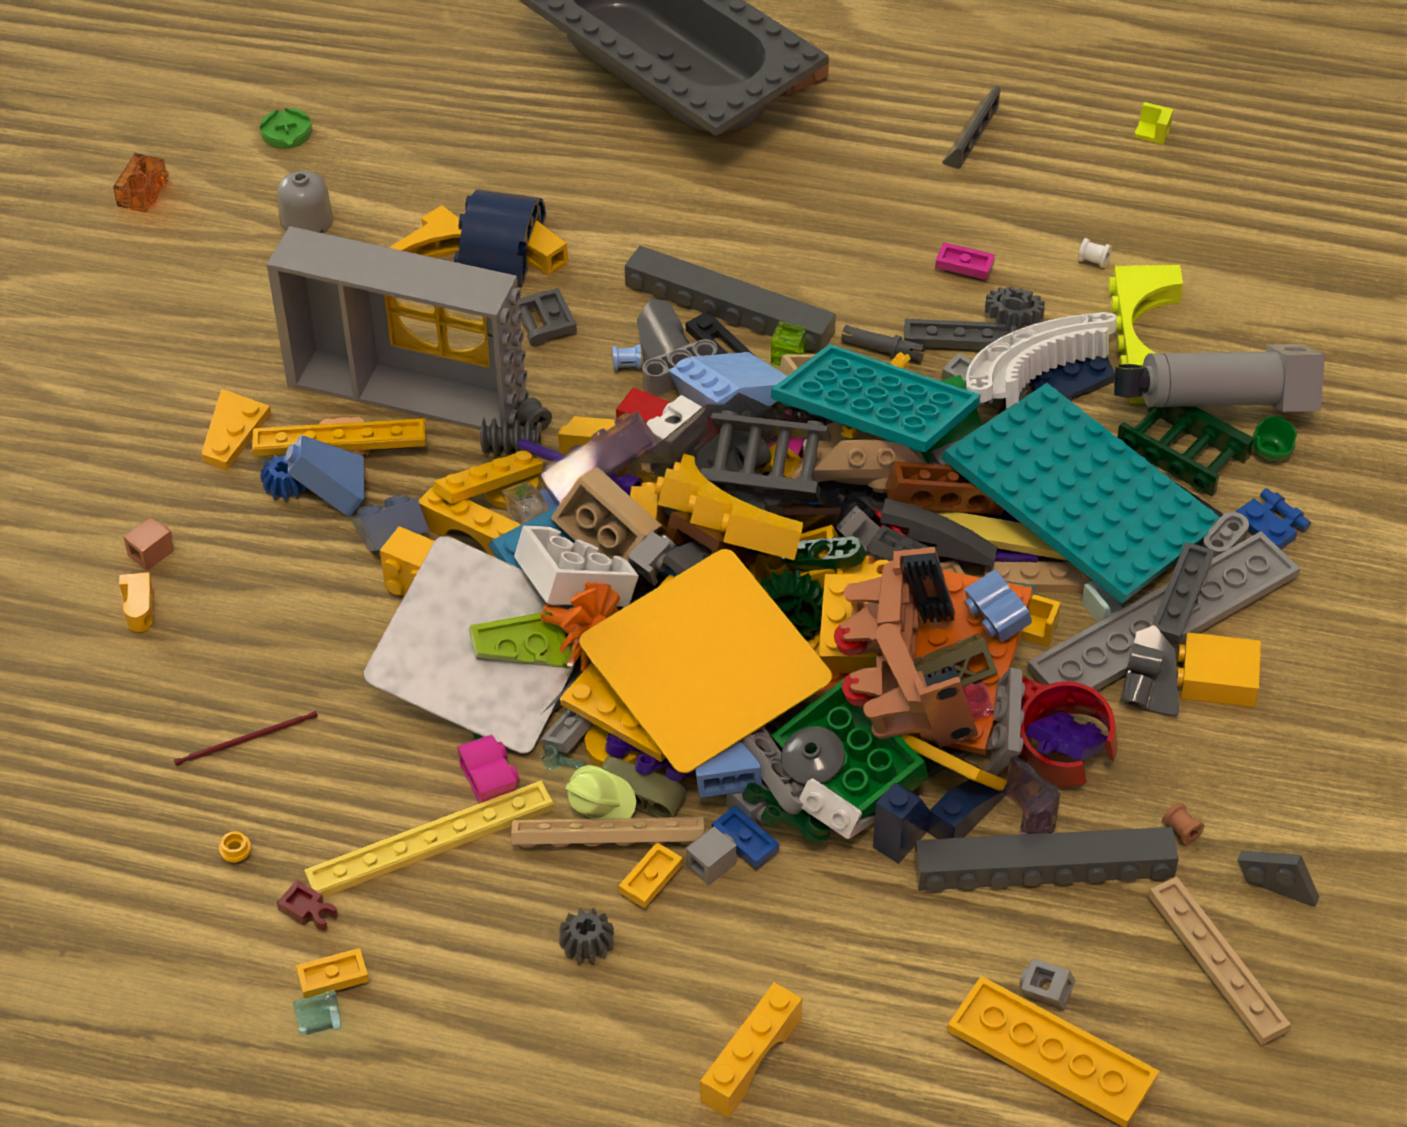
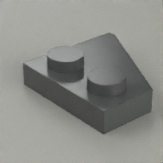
(1280, 874)

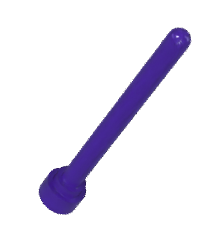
(624, 482)

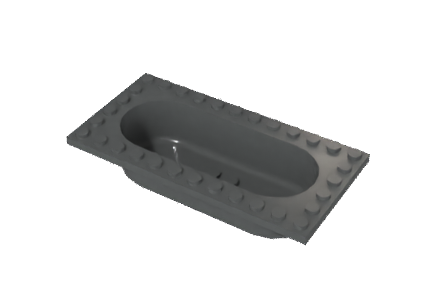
(692, 58)

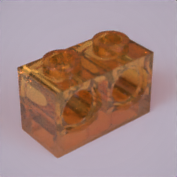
(140, 182)

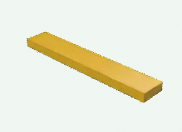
(343, 435)

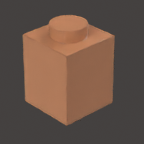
(149, 543)

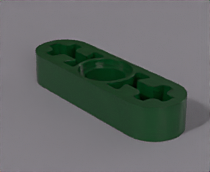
(843, 553)

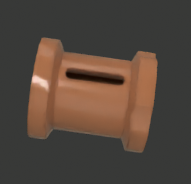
(1183, 823)

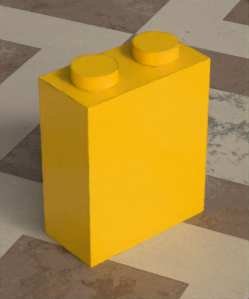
(1219, 669)

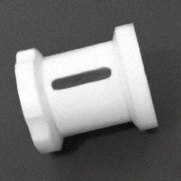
(1094, 253)

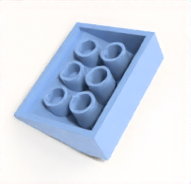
(722, 376)

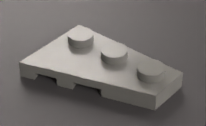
(1005, 737)

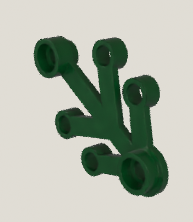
(810, 827)

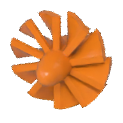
(590, 608)

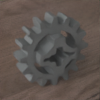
(1014, 306)

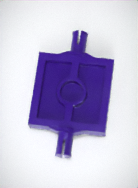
(1067, 736)

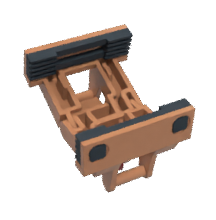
(889, 625)

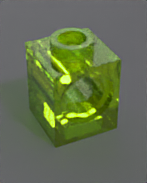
(787, 340)

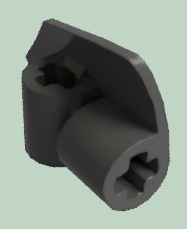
(659, 329)
(737, 451)
(1152, 674)

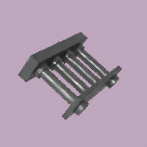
(774, 484)

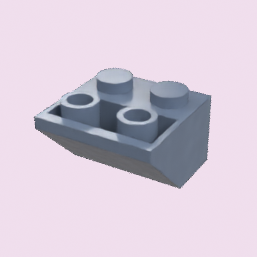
(379, 522)

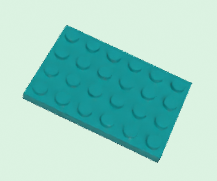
(876, 397)

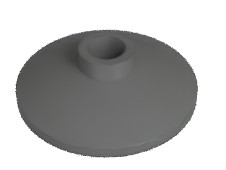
(822, 764)

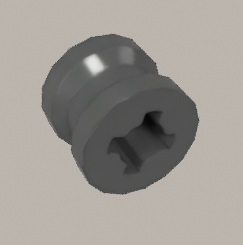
(532, 411)

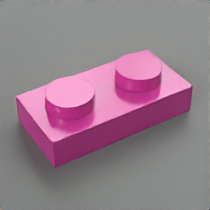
(965, 261)

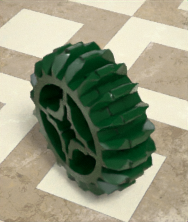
(788, 594)

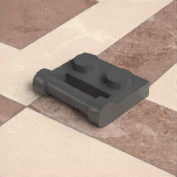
(553, 313)

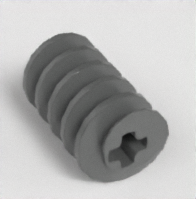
(506, 437)

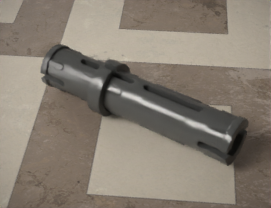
(882, 342)

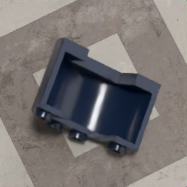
(498, 231)

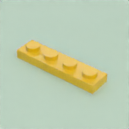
(487, 476)

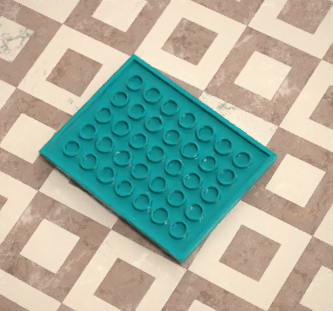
(1082, 491)

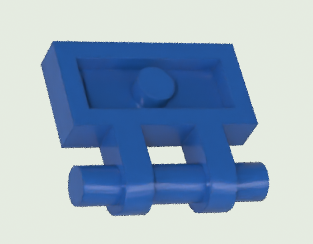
(1262, 518)

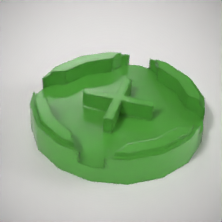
(286, 128)

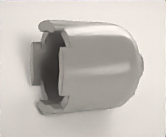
(304, 202)

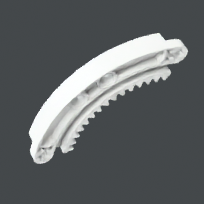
(1017, 357)

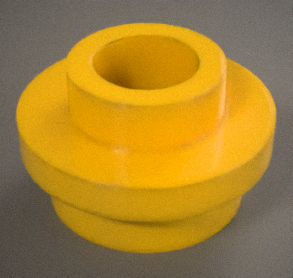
(234, 840)

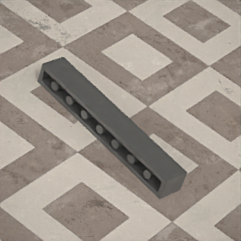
(726, 297)
(1045, 858)

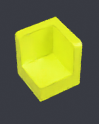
(1154, 123)

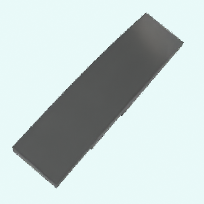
(950, 537)

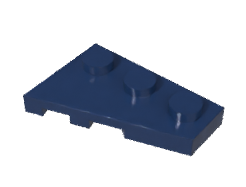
(1077, 377)

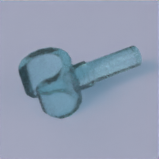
(554, 759)

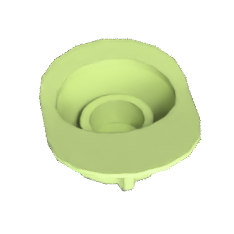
(600, 794)

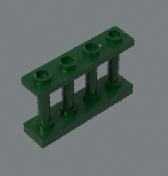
(1199, 424)

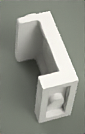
(833, 810)

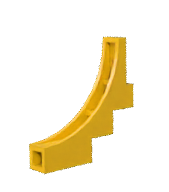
(441, 237)
(713, 508)

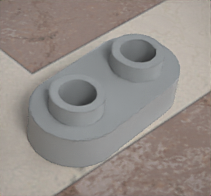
(1221, 535)

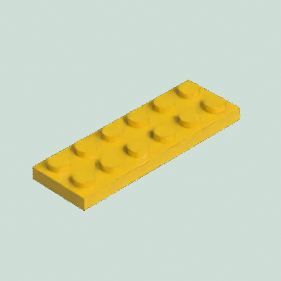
(1053, 1051)

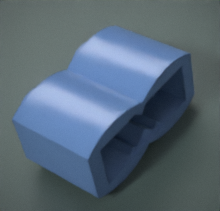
(997, 606)

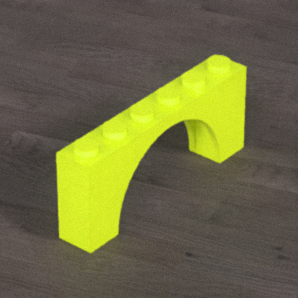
(1135, 292)

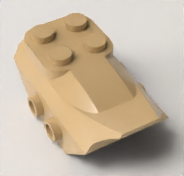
(859, 460)

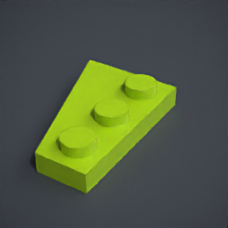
(520, 641)

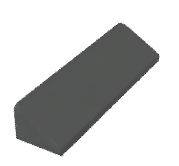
(973, 129)

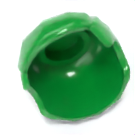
(1274, 438)

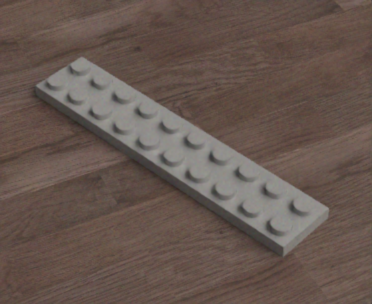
(1103, 650)

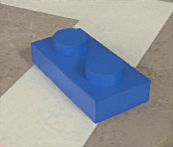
(750, 839)

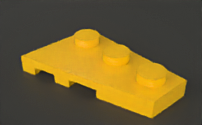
(232, 428)

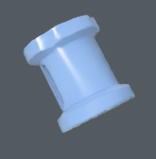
(626, 357)

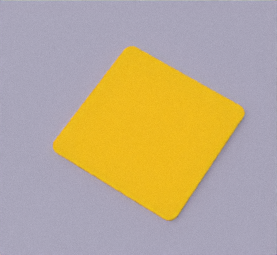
(705, 660)

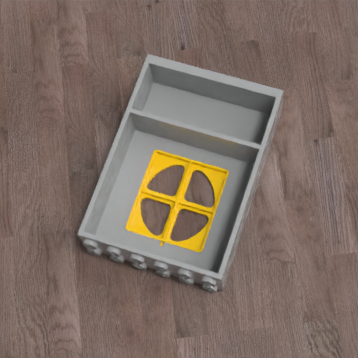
(347, 338)

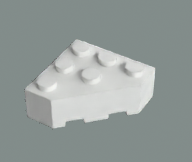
(563, 567)

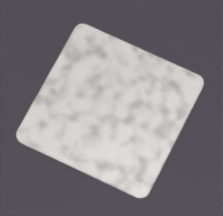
(431, 657)

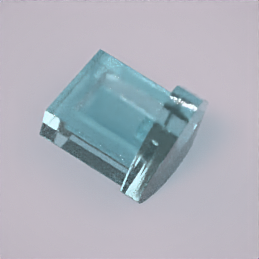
(317, 1013)

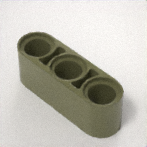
(654, 793)

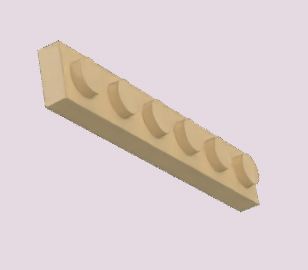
(607, 830)
(1219, 960)

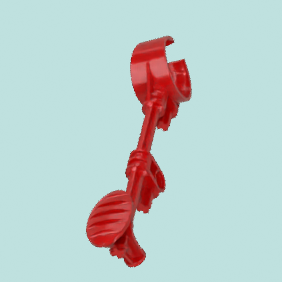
(1044, 700)

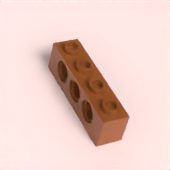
(937, 489)

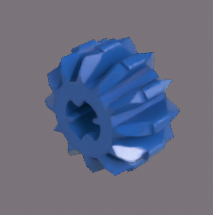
(278, 481)

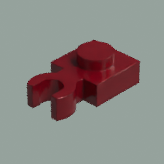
(304, 903)

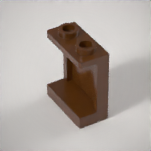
(682, 531)

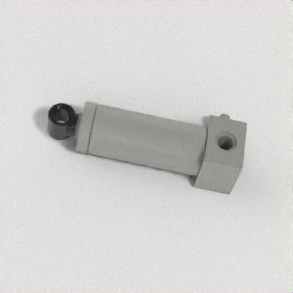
(1280, 377)

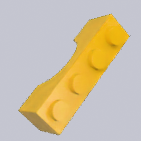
(464, 516)
(733, 1070)

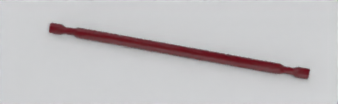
(245, 738)

